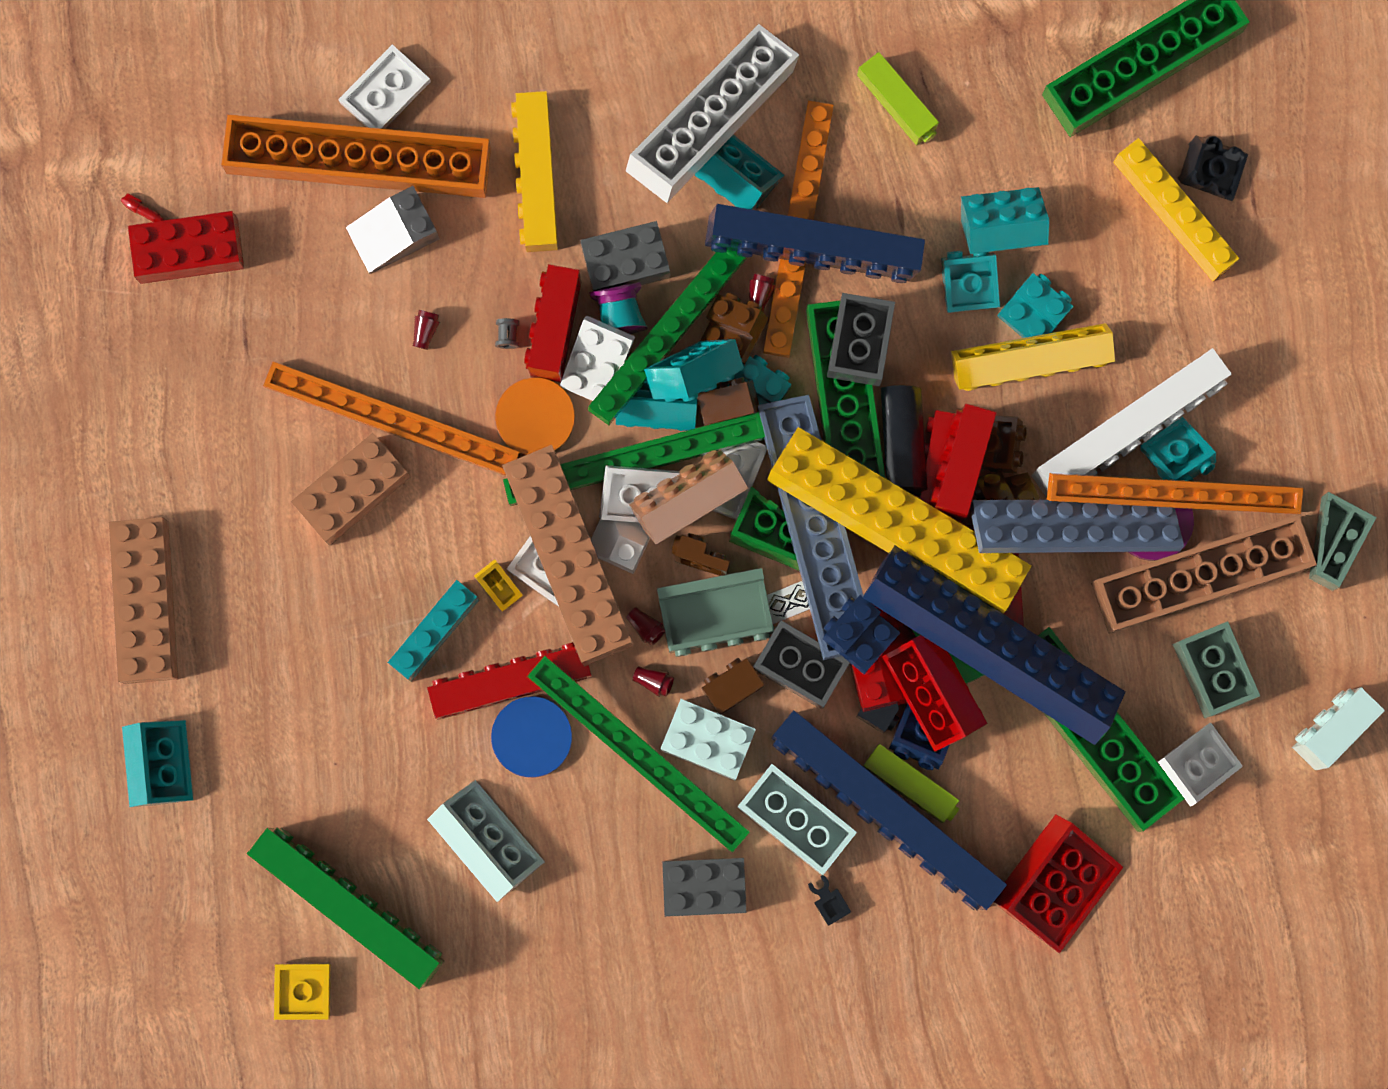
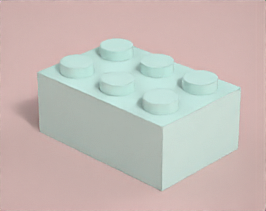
(1337, 728)
(708, 739)

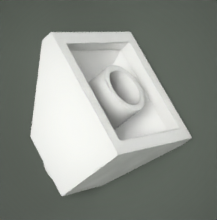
(620, 543)

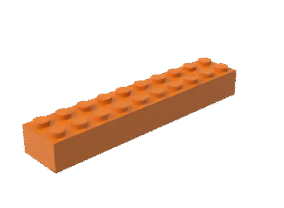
(356, 156)

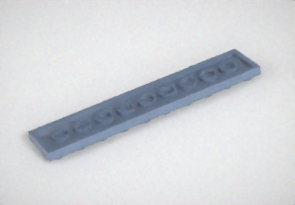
(818, 541)

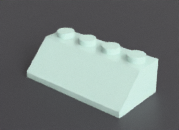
(485, 840)

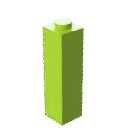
(898, 99)
(912, 784)

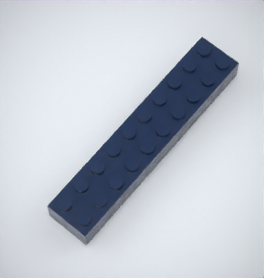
(995, 645)
(888, 811)

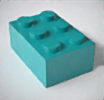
(1004, 220)
(694, 370)

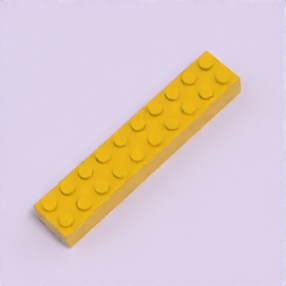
(894, 517)

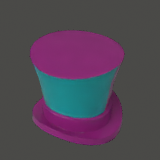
(620, 308)

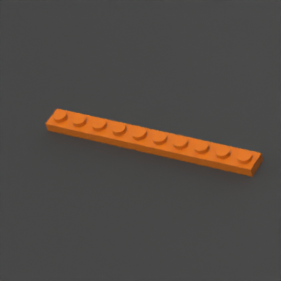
(803, 206)
(389, 418)
(1174, 493)

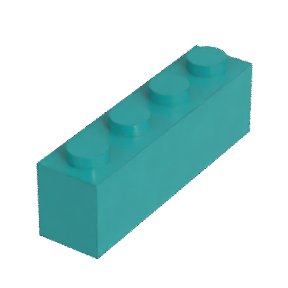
(433, 630)

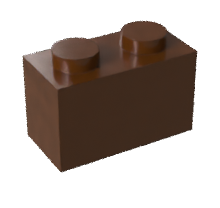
(728, 402)
(732, 686)

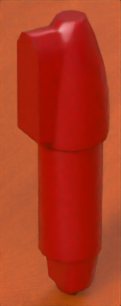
(136, 206)

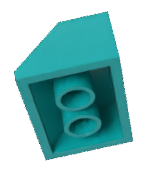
(740, 174)
(656, 413)
(157, 763)

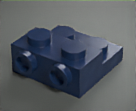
(860, 633)
(912, 742)

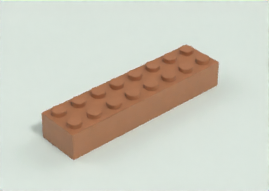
(568, 555)
(1203, 574)

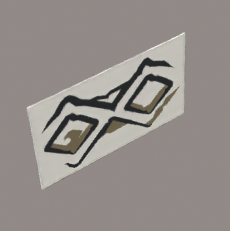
(787, 602)

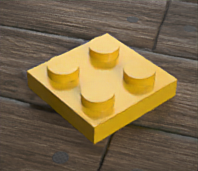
(302, 991)

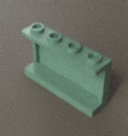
(715, 612)

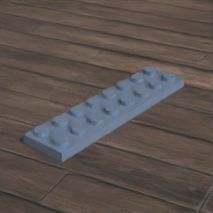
(1073, 527)

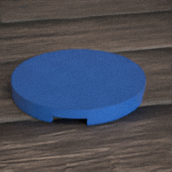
(531, 737)

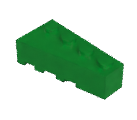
(764, 530)

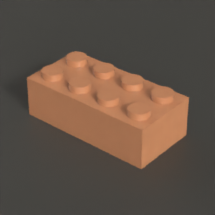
(350, 489)
(688, 495)

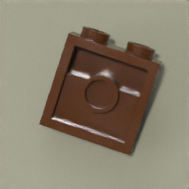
(735, 321)
(1004, 445)
(996, 487)
(692, 553)

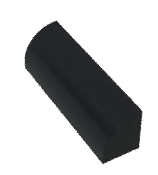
(904, 437)

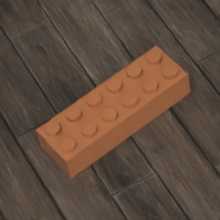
(143, 600)

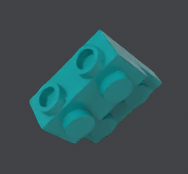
(970, 281)
(1036, 308)
(768, 385)
(1179, 452)

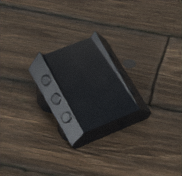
(1213, 167)

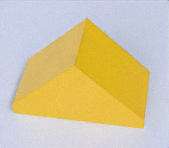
(498, 585)

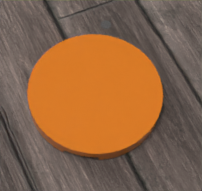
(534, 415)

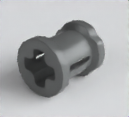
(505, 341)

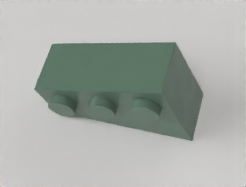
(1338, 539)

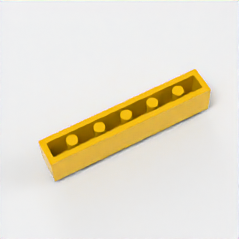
(536, 171)
(1175, 209)
(1033, 357)

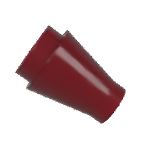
(761, 289)
(424, 328)
(646, 627)
(654, 680)

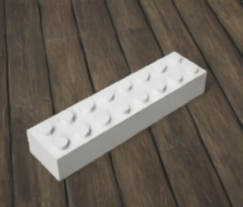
(712, 113)
(1139, 420)

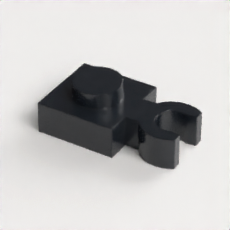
(831, 904)

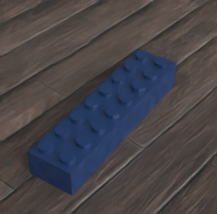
(814, 243)

